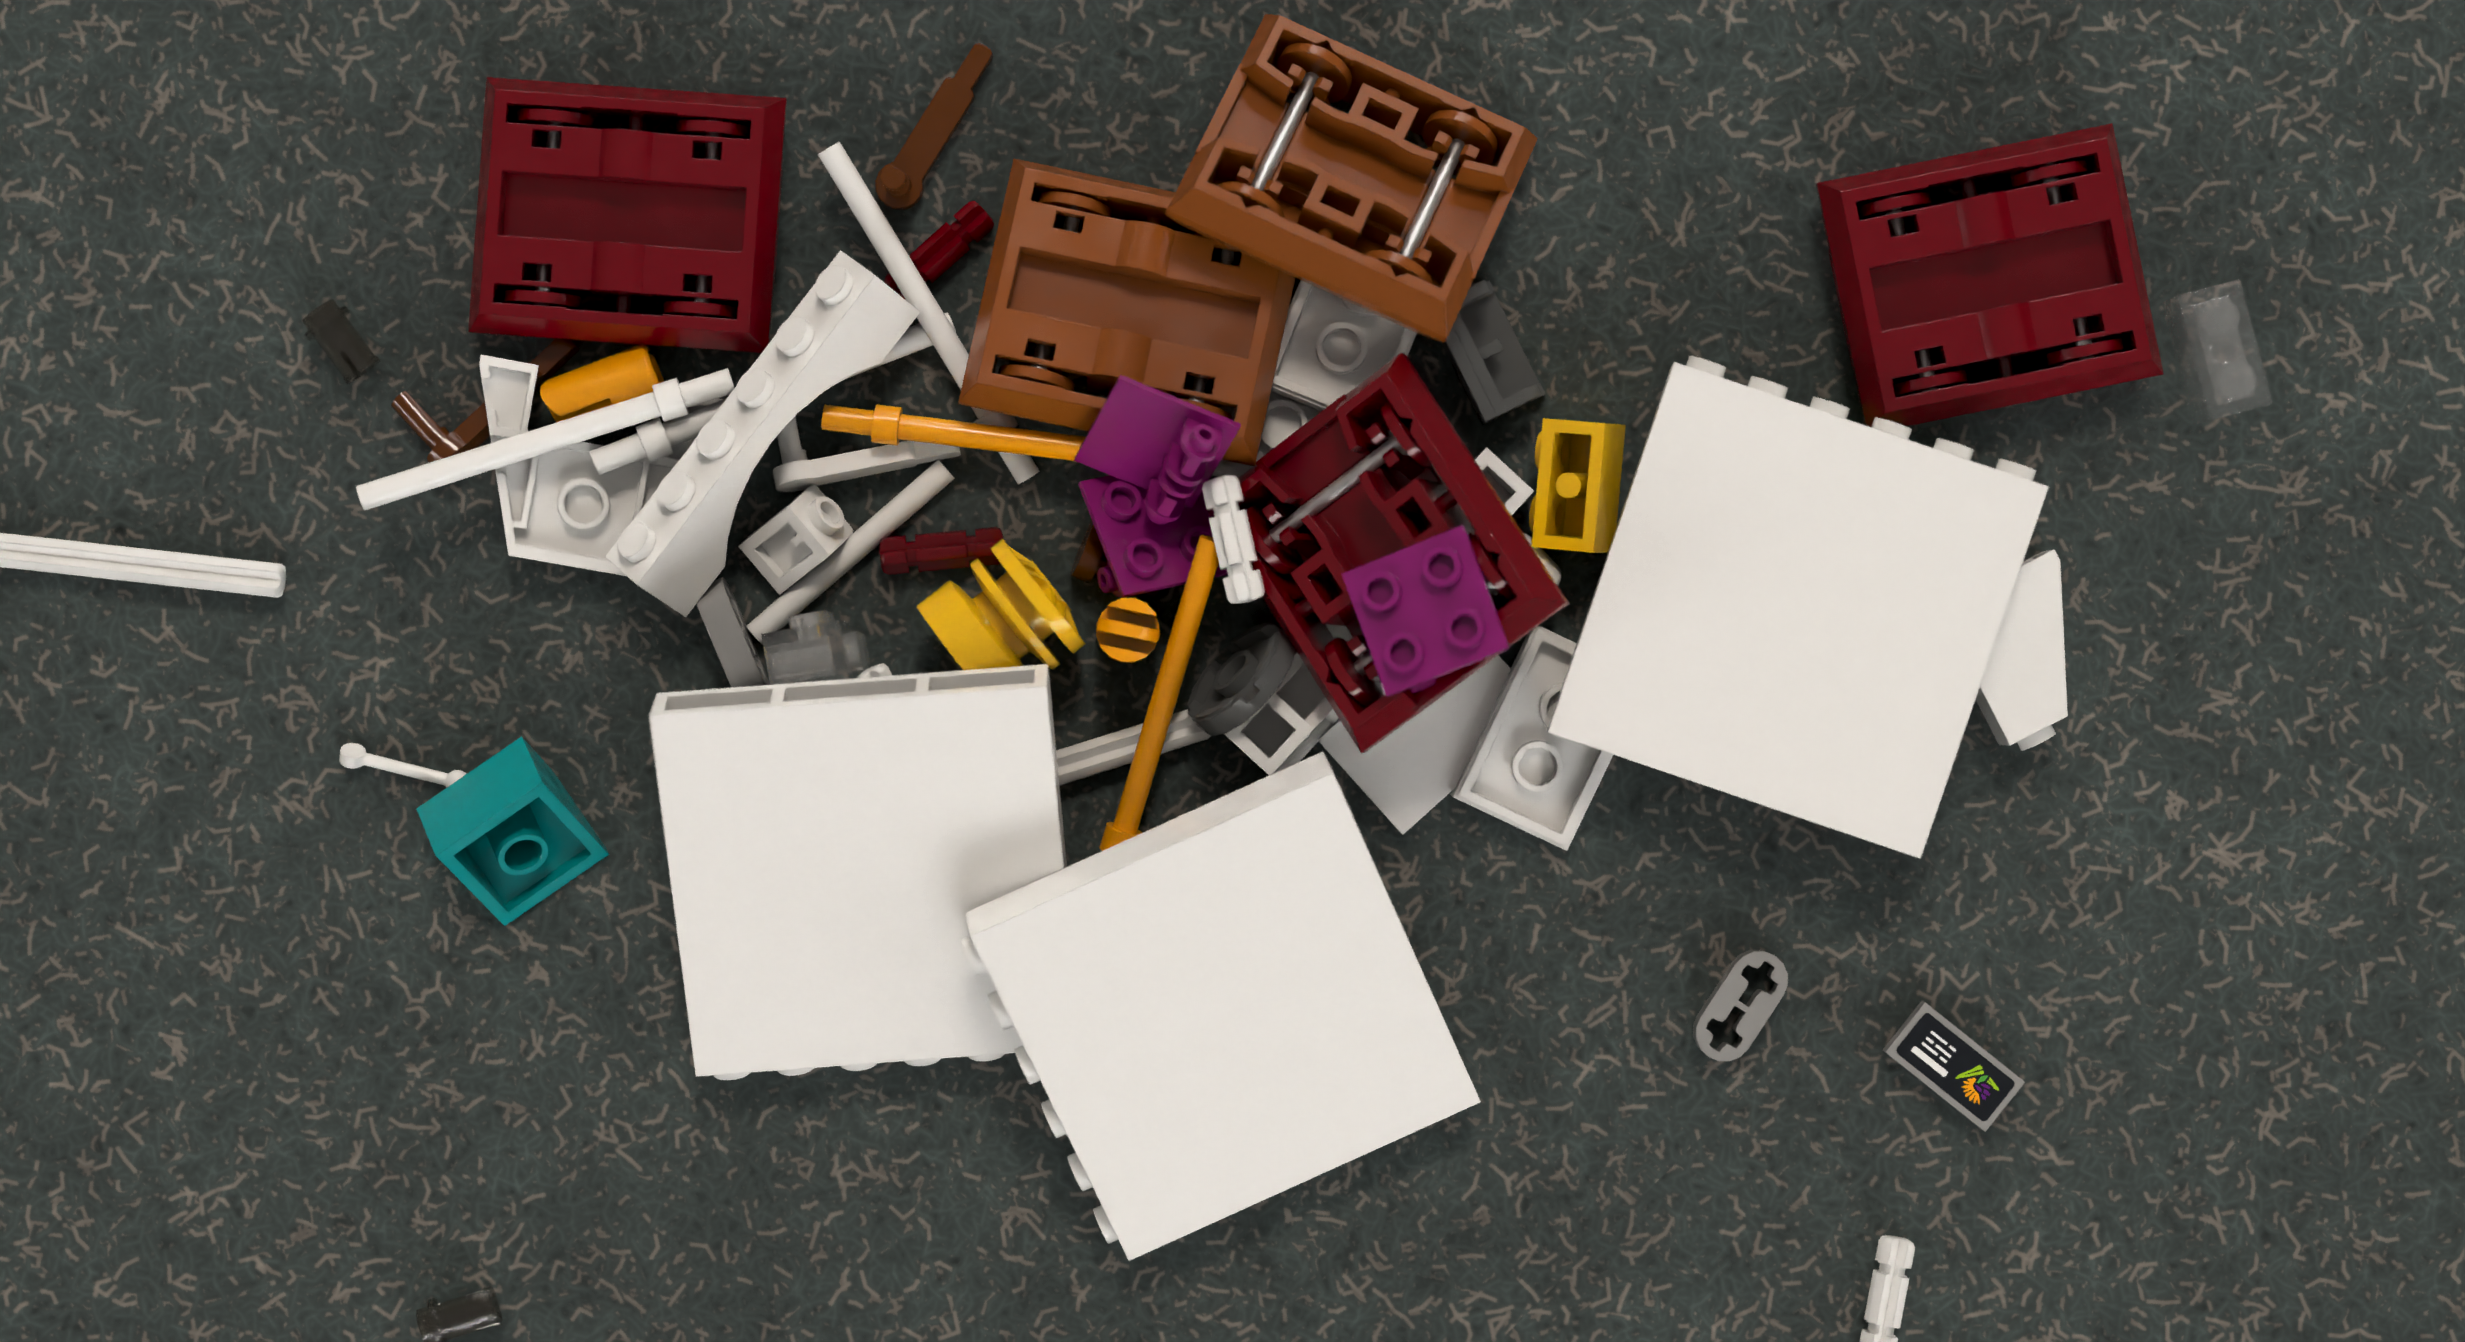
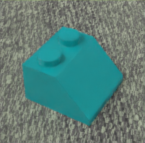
(510, 832)

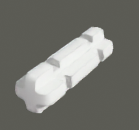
(1233, 539)
(1888, 1289)

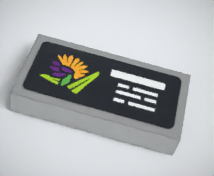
(1953, 1066)

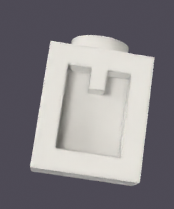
(797, 539)

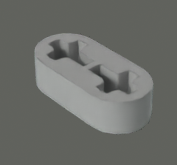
(731, 636)
(1753, 1014)

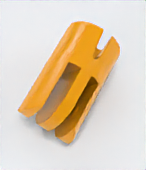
(601, 383)
(1127, 630)

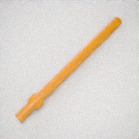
(890, 425)
(1164, 695)

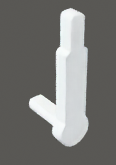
(799, 473)

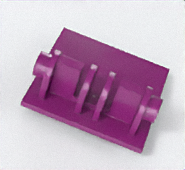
(1157, 445)
(1138, 551)
(1425, 611)

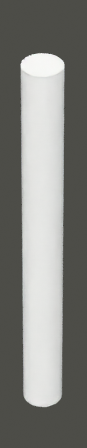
(852, 550)

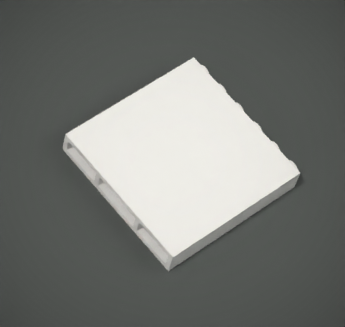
(1798, 606)
(834, 856)
(1219, 1007)

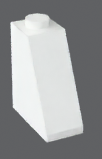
(2026, 670)

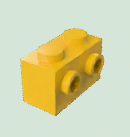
(1577, 485)

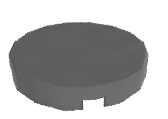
(1244, 682)

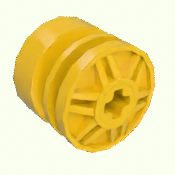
(1004, 618)

